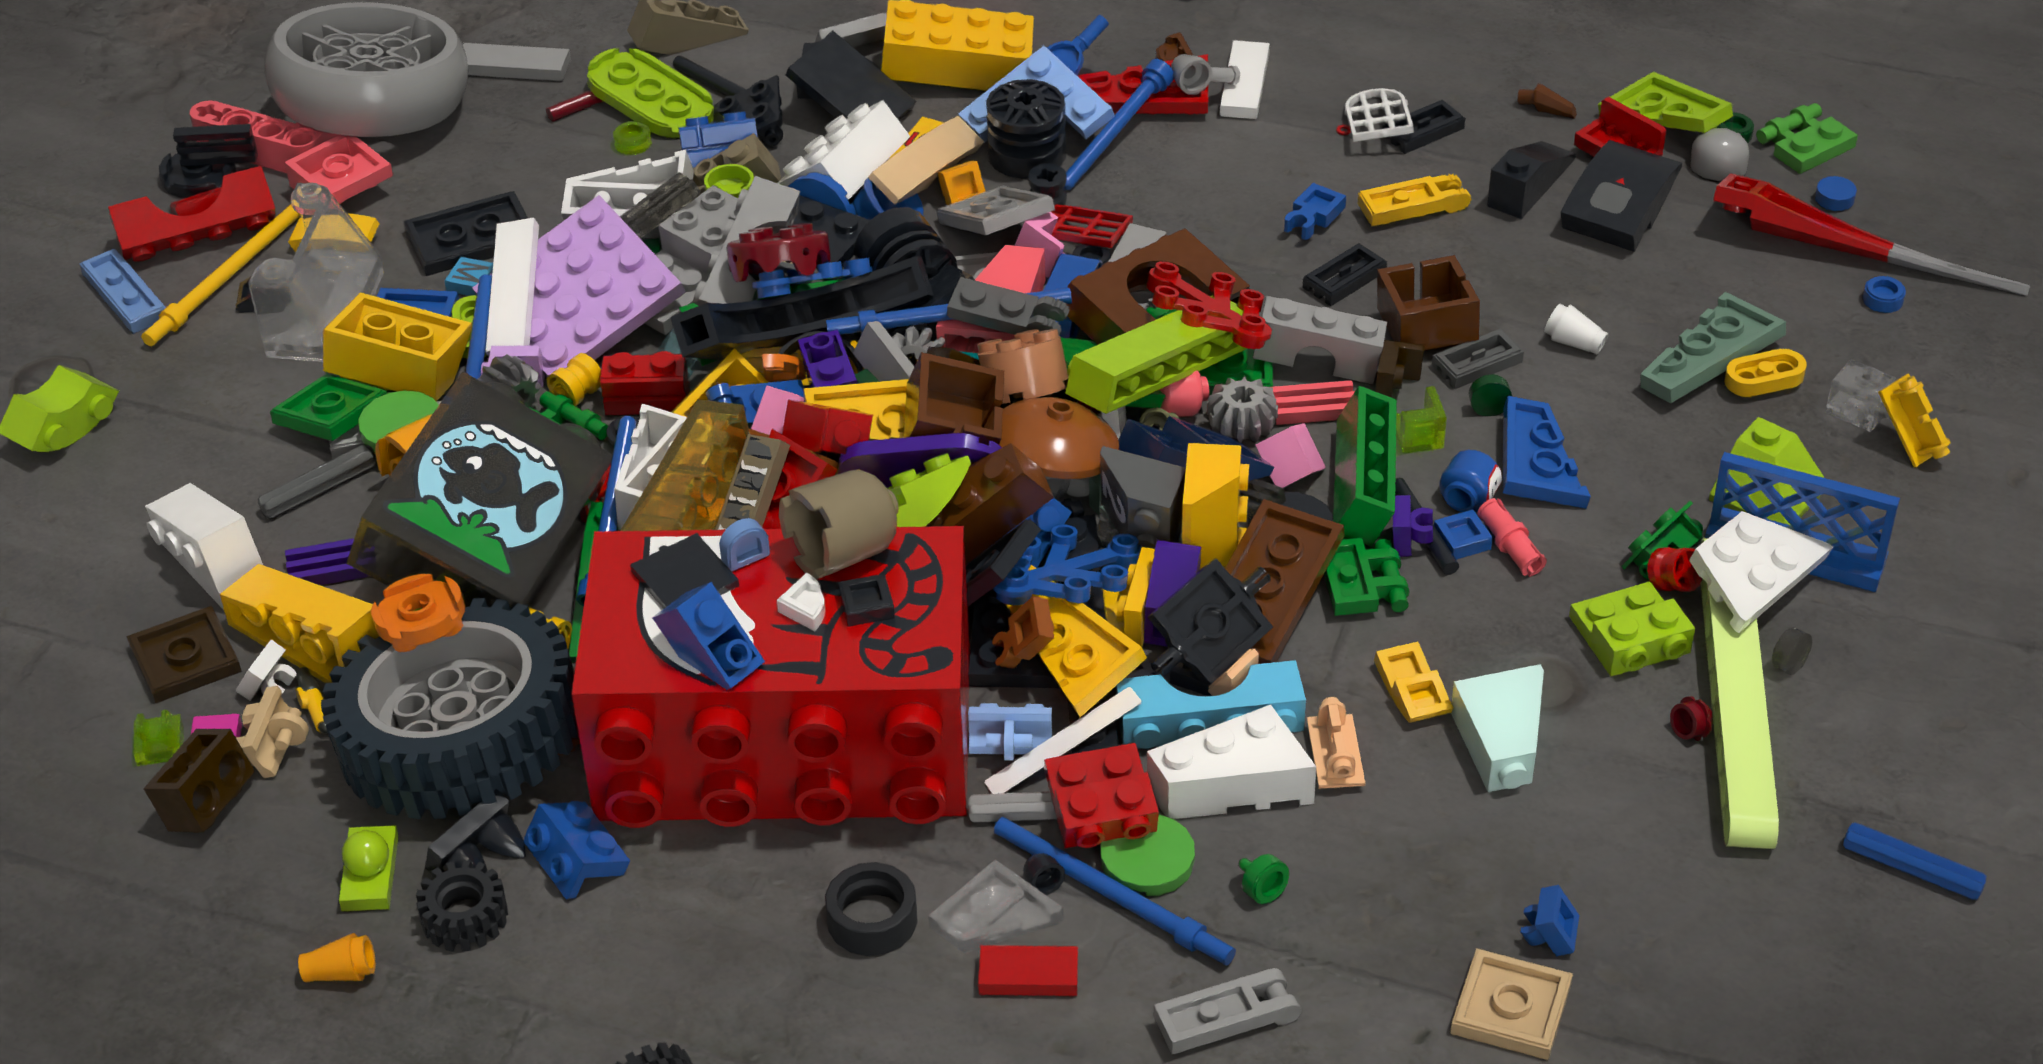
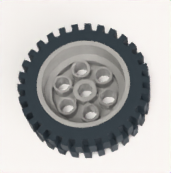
(453, 713)

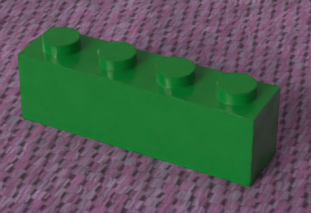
(1365, 465)

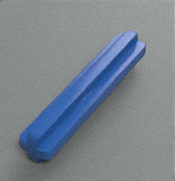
(1915, 861)

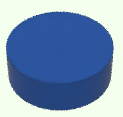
(1835, 193)
(1884, 294)

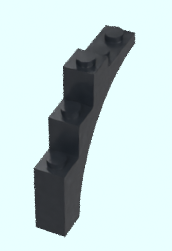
(718, 328)

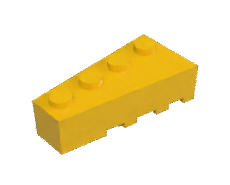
(298, 615)

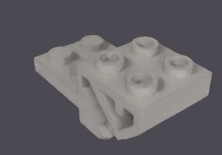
(688, 245)

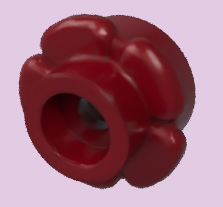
(1691, 719)

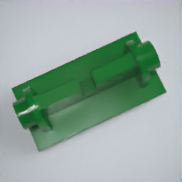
(1673, 530)

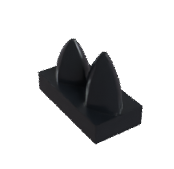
(483, 825)

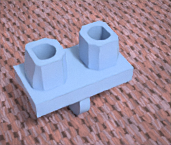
(1008, 729)

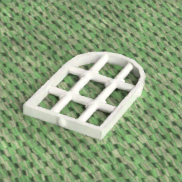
(1369, 121)

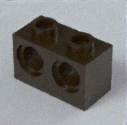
(199, 780)

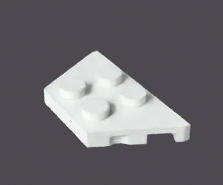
(1755, 564)

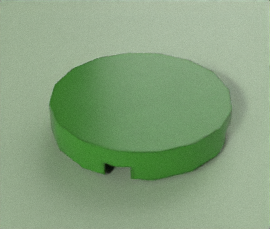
(393, 412)
(1151, 863)

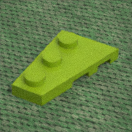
(1674, 104)

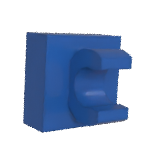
(1552, 921)

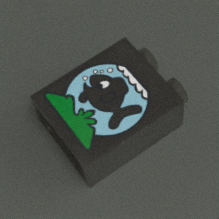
(482, 497)

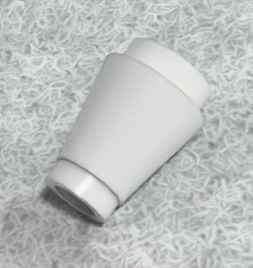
(1574, 329)

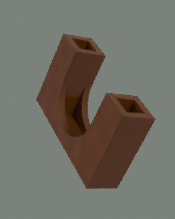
(1103, 297)

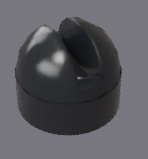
(1044, 873)

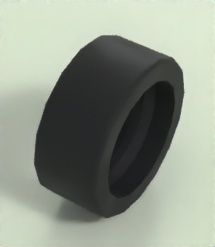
(873, 937)

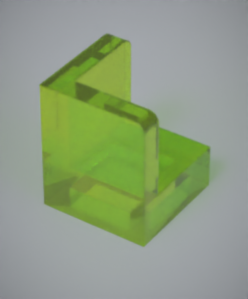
(1424, 427)

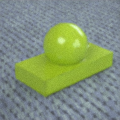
(368, 868)

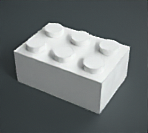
(851, 147)

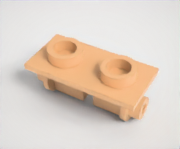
(1335, 746)

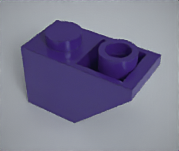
(826, 360)
(1170, 570)

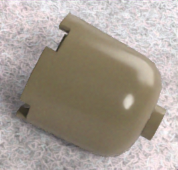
(839, 521)

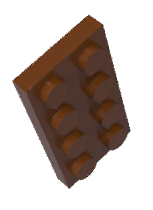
(1295, 554)

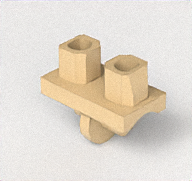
(270, 731)

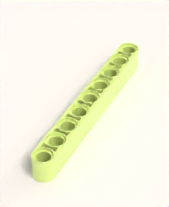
(1740, 729)

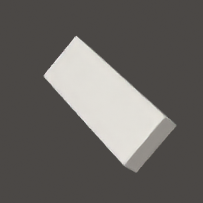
(1244, 97)

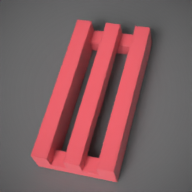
(1311, 401)

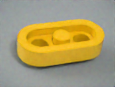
(1765, 372)

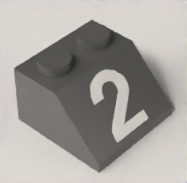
(1142, 496)

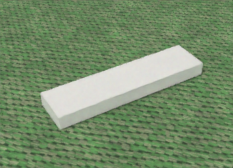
(513, 284)

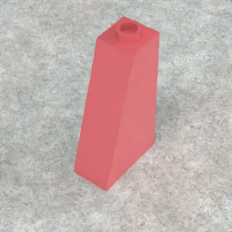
(1013, 269)

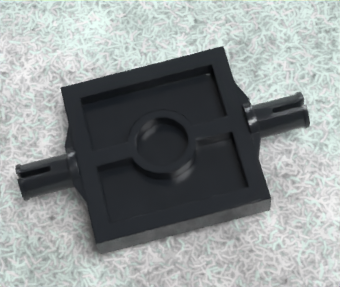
(1210, 622)

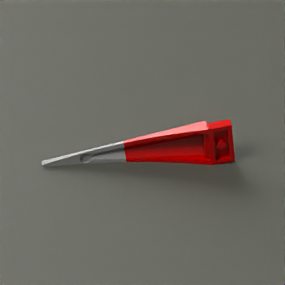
(1791, 218)

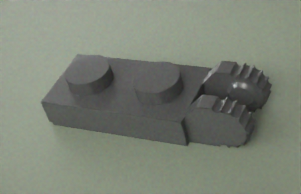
(1004, 308)

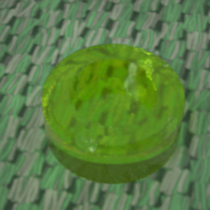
(632, 138)

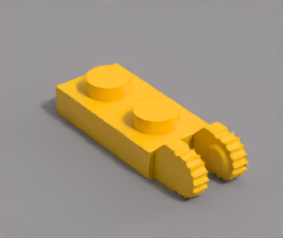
(1413, 199)

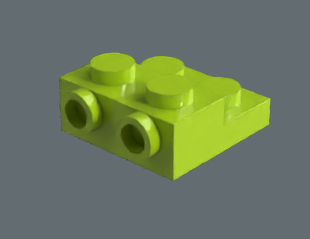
(1633, 628)

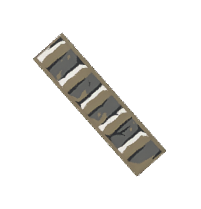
(754, 481)

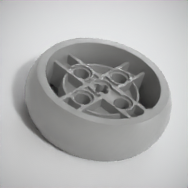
(366, 69)

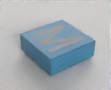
(466, 275)

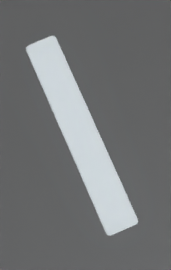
(1063, 741)

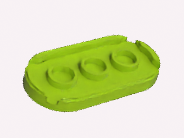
(647, 90)

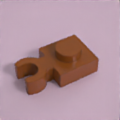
(1028, 633)

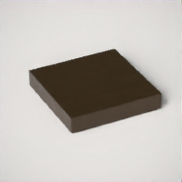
(184, 654)

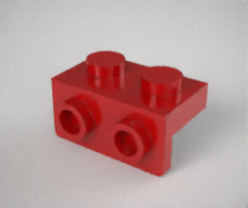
(1622, 126)

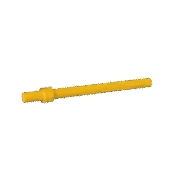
(177, 314)

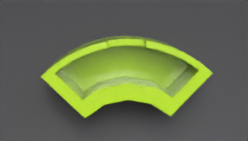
(58, 411)

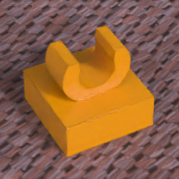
(961, 182)

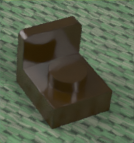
(1397, 363)

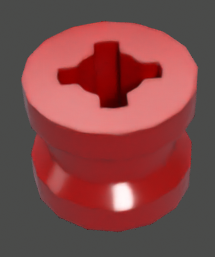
(1672, 570)

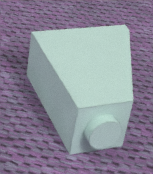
(1500, 724)

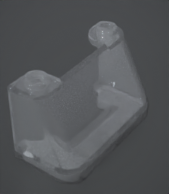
(326, 273)

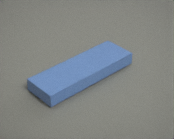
(123, 290)

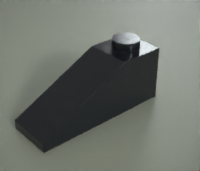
(1525, 176)

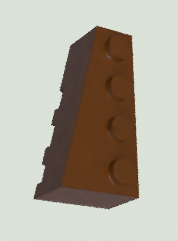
(995, 498)

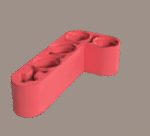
(274, 137)

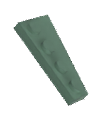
(1703, 353)

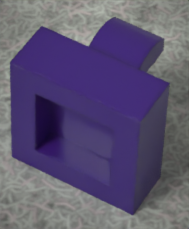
(1408, 525)

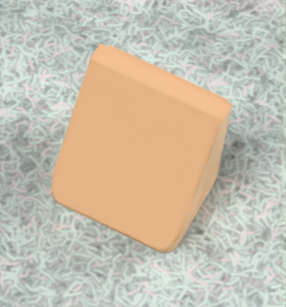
(1234, 674)

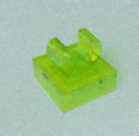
(157, 738)

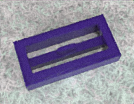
(322, 563)

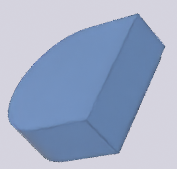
(743, 544)

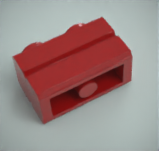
(643, 379)

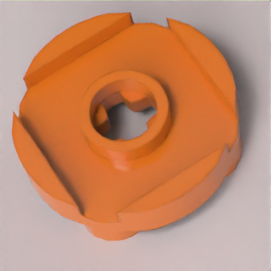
(406, 628)

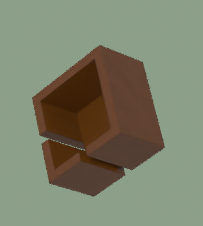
(1446, 308)
(954, 398)

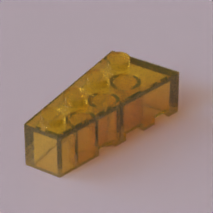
(695, 471)

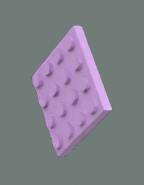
(594, 285)

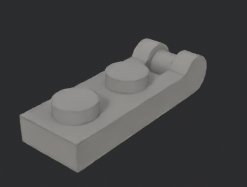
(1226, 1010)

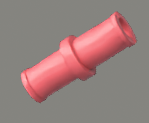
(1511, 537)

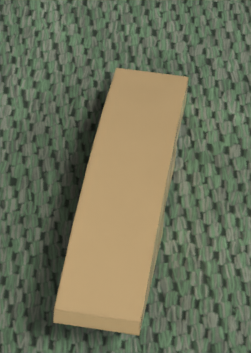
(920, 162)

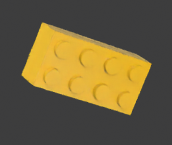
(953, 44)

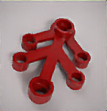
(1248, 330)

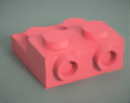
(341, 165)

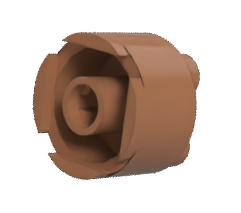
(1030, 362)

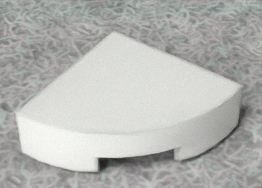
(804, 602)

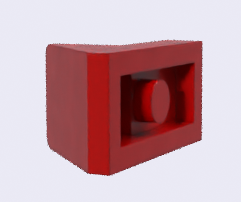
(825, 427)

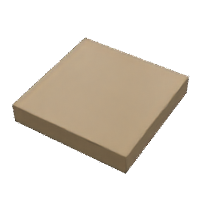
(1511, 1004)

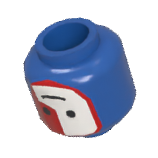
(1470, 480)

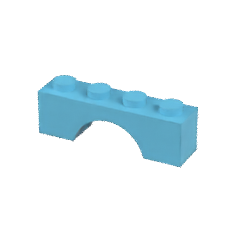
(1171, 714)

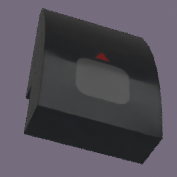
(1619, 195)

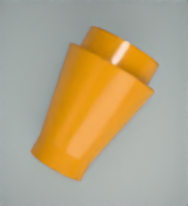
(340, 960)

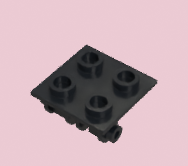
(759, 102)

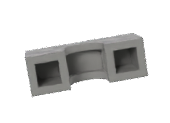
(1350, 338)

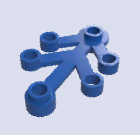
(775, 284)
(1022, 583)

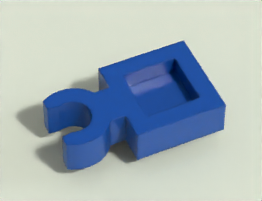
(1313, 207)

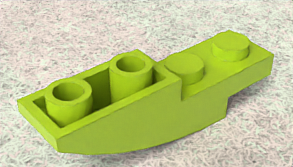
(927, 493)

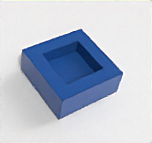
(1464, 534)

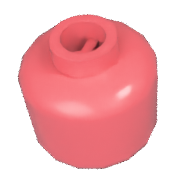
(1186, 395)

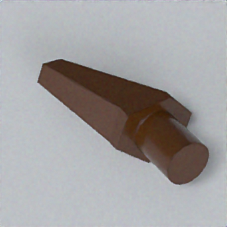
(1547, 101)

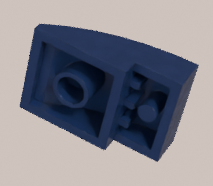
(1172, 444)

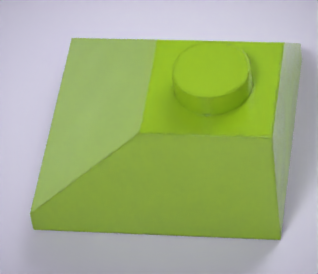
(1775, 446)

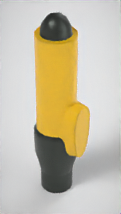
(310, 697)

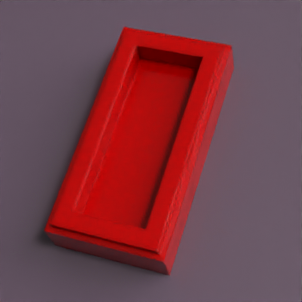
(1028, 970)

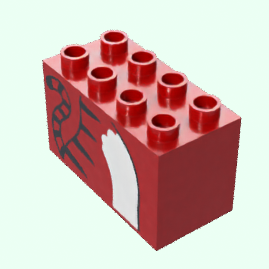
(817, 732)

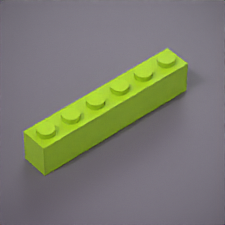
(1146, 361)

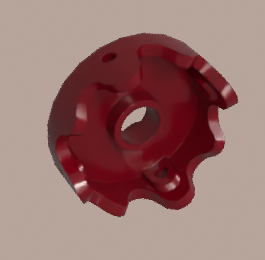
(763, 251)

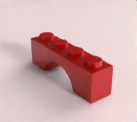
(145, 228)

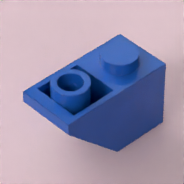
(709, 636)

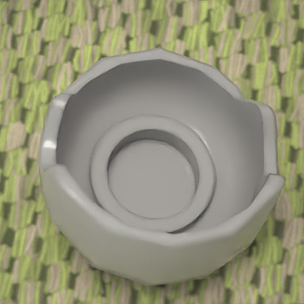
(1719, 154)

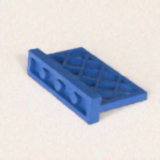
(1848, 561)

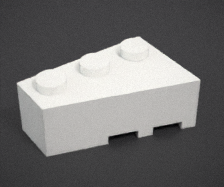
(626, 186)
(649, 445)
(203, 537)
(1231, 766)

